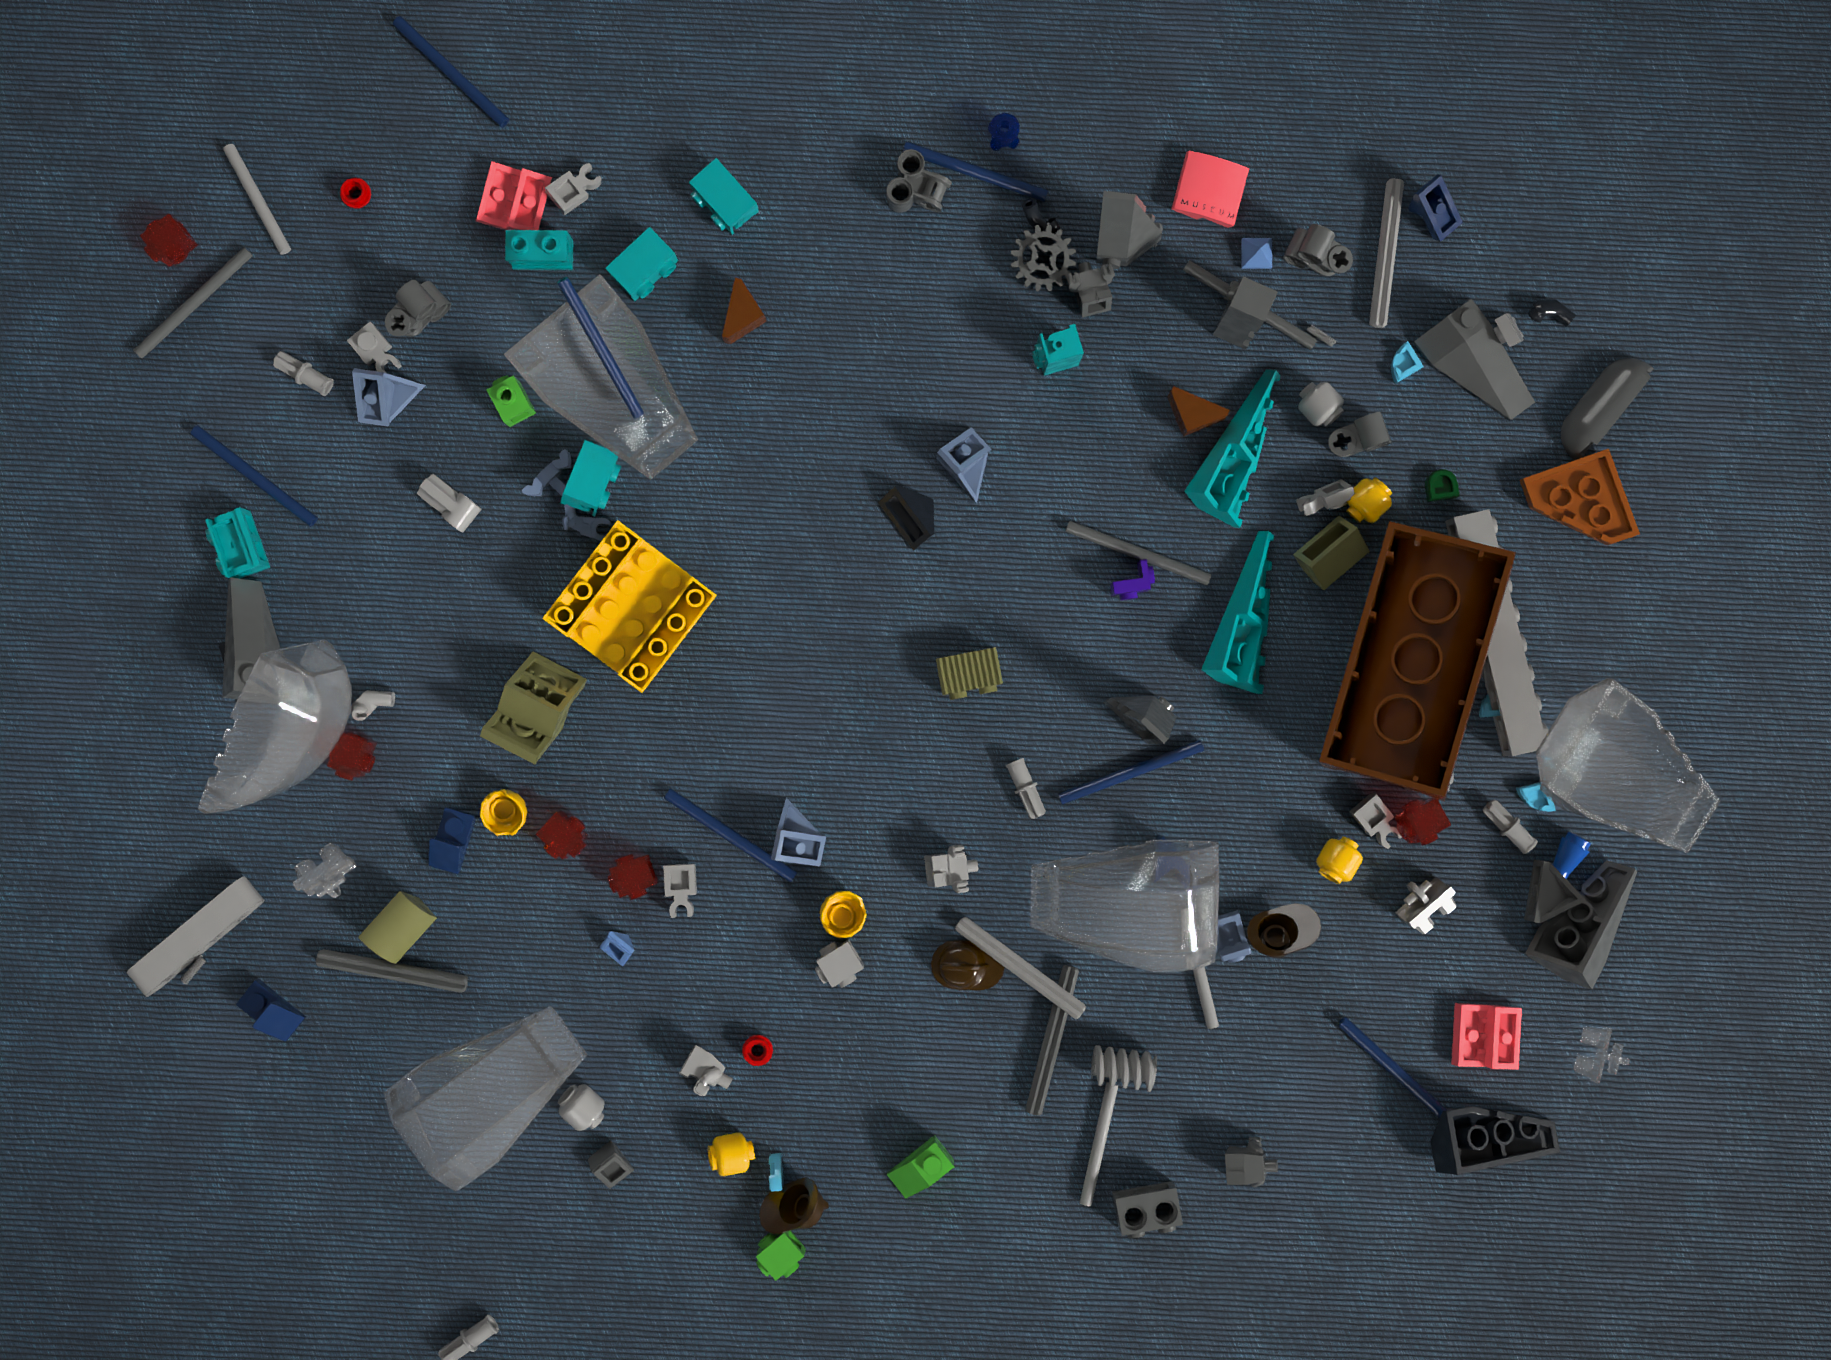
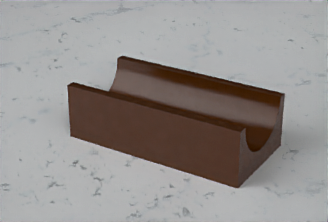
(1417, 659)

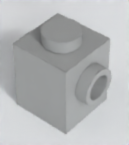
(838, 964)

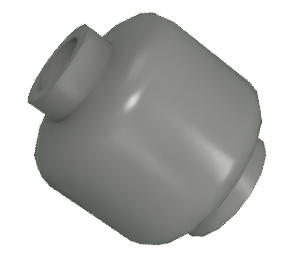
(1320, 404)
(581, 1107)

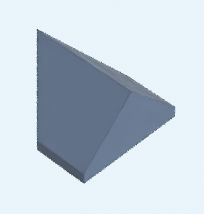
(381, 395)
(966, 460)
(797, 838)

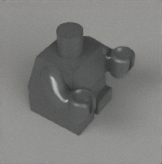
(1092, 288)
(1248, 1164)

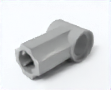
(453, 506)

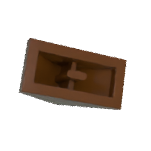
(742, 314)
(1193, 411)

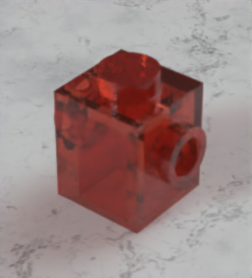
(168, 241)
(352, 756)
(1421, 821)
(563, 836)
(632, 876)

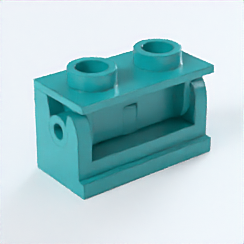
(722, 196)
(539, 249)
(642, 264)
(1059, 351)
(590, 478)
(236, 544)

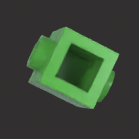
(510, 400)
(779, 1254)

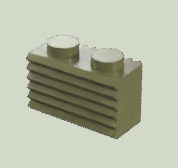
(969, 672)

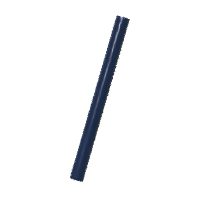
(450, 71)
(979, 172)
(600, 347)
(254, 476)
(1131, 772)
(729, 835)
(1391, 1067)

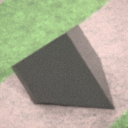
(1549, 893)

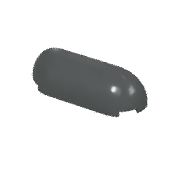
(1603, 404)

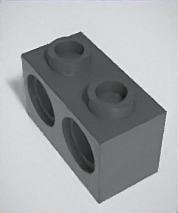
(1147, 1199)

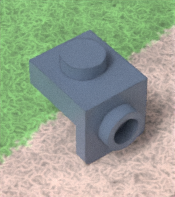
(1231, 938)

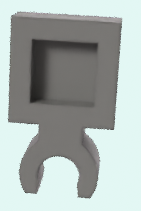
(569, 191)
(1508, 330)
(372, 347)
(1330, 496)
(1374, 818)
(680, 882)

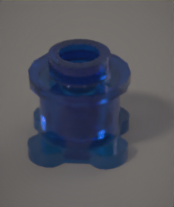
(1004, 139)

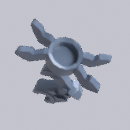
(549, 476)

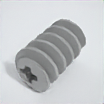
(1124, 1068)

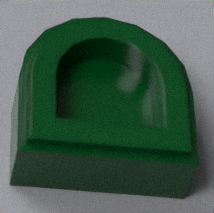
(1441, 486)

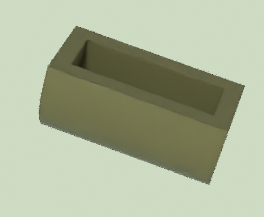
(1331, 552)
(397, 927)

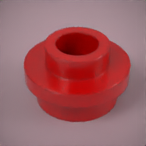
(349, 187)
(753, 1059)

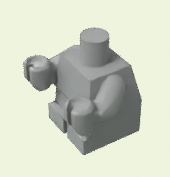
(950, 869)
(706, 1071)

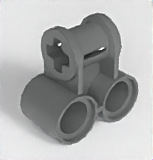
(917, 184)
(1318, 251)
(418, 306)
(1366, 435)

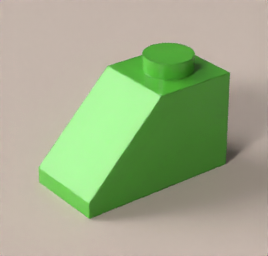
(921, 1168)

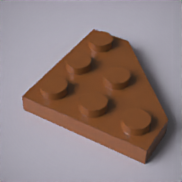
(1584, 498)

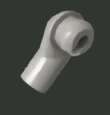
(368, 702)

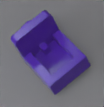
(1129, 588)

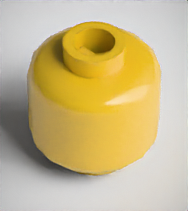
(1370, 500)
(1339, 860)
(730, 1154)

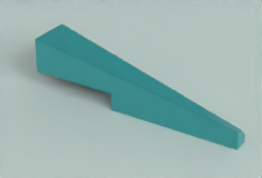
(1224, 475)
(1237, 644)

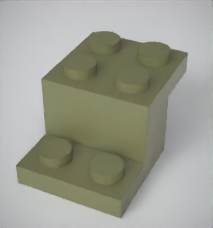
(533, 707)

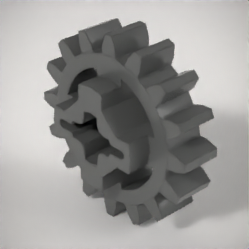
(1054, 250)

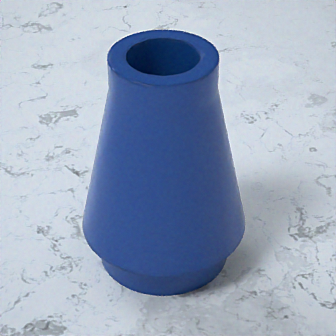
(1570, 853)

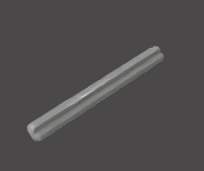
(1386, 253)
(1020, 967)

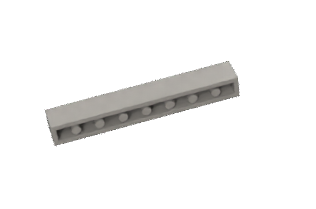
(1506, 669)

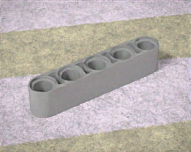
(195, 936)

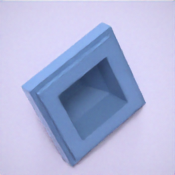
(1256, 253)
(618, 947)

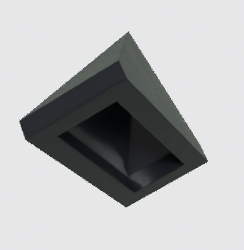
(910, 514)

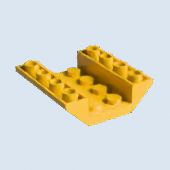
(629, 606)

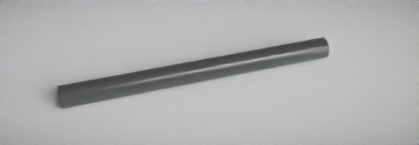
(192, 303)
(1272, 318)
(1138, 552)

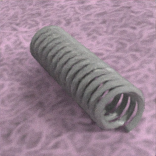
(1319, 334)
(189, 974)

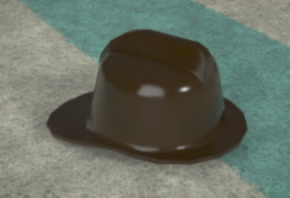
(1284, 930)
(965, 966)
(794, 1207)

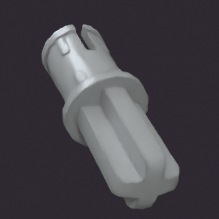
(303, 373)
(1026, 788)
(1509, 826)
(469, 1339)

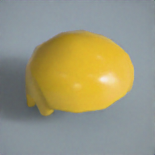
(503, 812)
(842, 914)

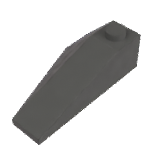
(1125, 229)
(1475, 359)
(247, 633)
(1145, 716)
(1580, 938)

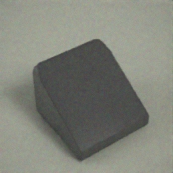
(609, 1165)

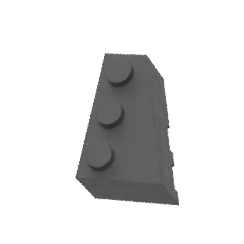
(1245, 311)

